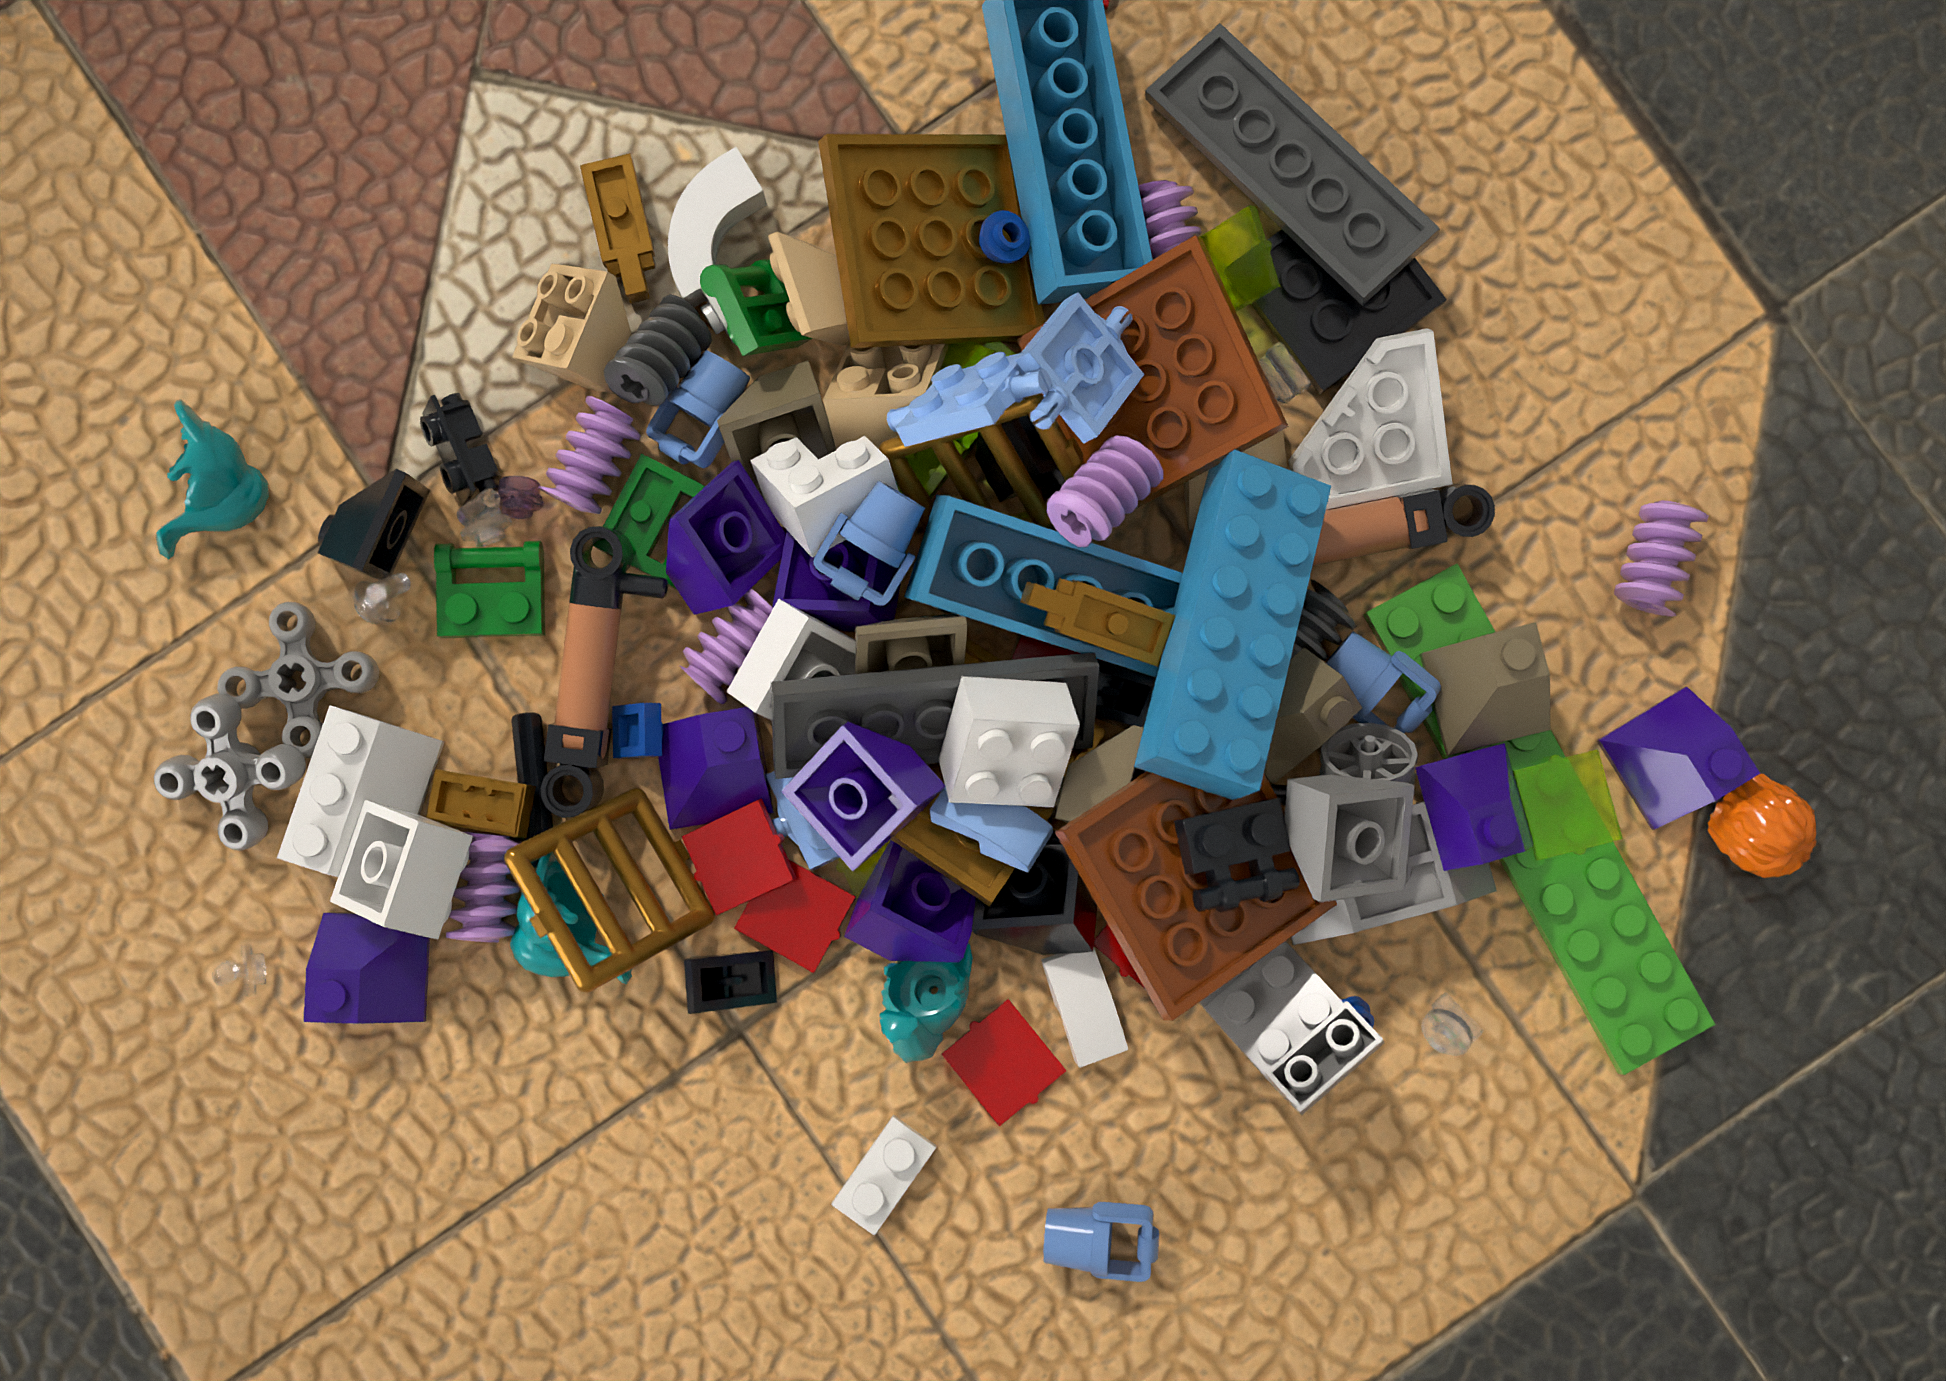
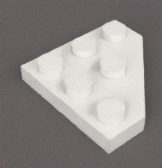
(1382, 426)

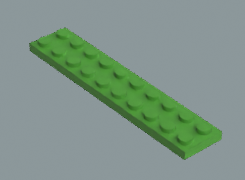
(1580, 903)

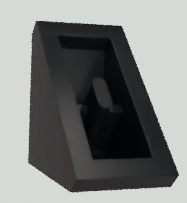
(1123, 696)
(730, 981)

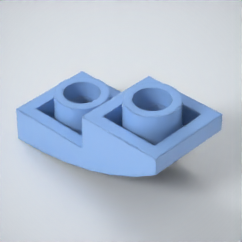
(1003, 831)

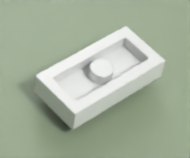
(883, 1175)

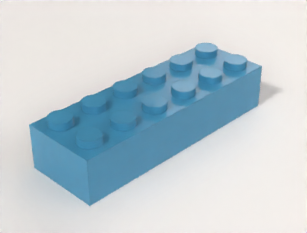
(1067, 144)
(982, 559)
(1233, 627)

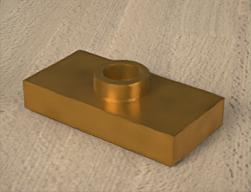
(481, 803)

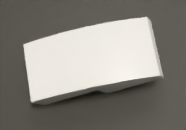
(1085, 1006)

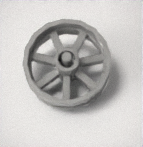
(1370, 753)

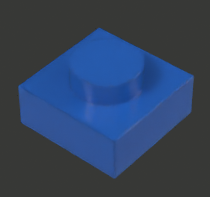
(637, 730)

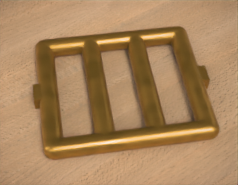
(1064, 452)
(624, 954)

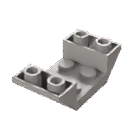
(1426, 890)
(1292, 1026)

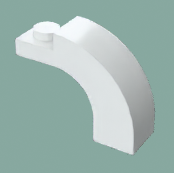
(704, 214)

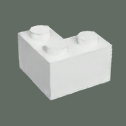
(813, 492)

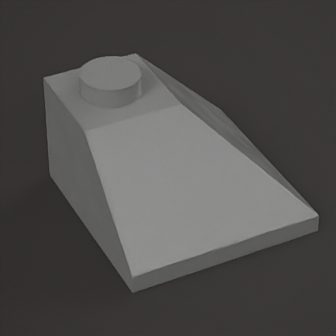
(1349, 834)

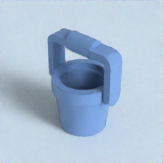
(704, 395)
(881, 528)
(1372, 674)
(1083, 1238)

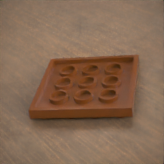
(1199, 369)
(1138, 880)

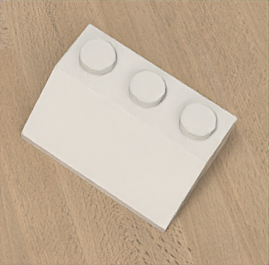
(354, 763)

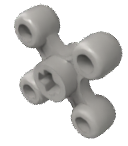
(319, 676)
(229, 771)

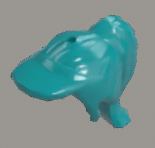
(222, 487)
(538, 953)
(913, 1015)

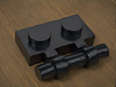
(1231, 837)

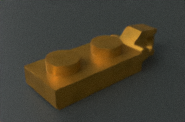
(620, 222)
(1103, 618)

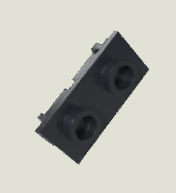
(449, 430)

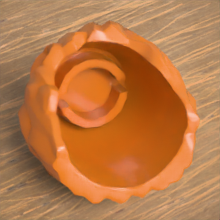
(1764, 828)

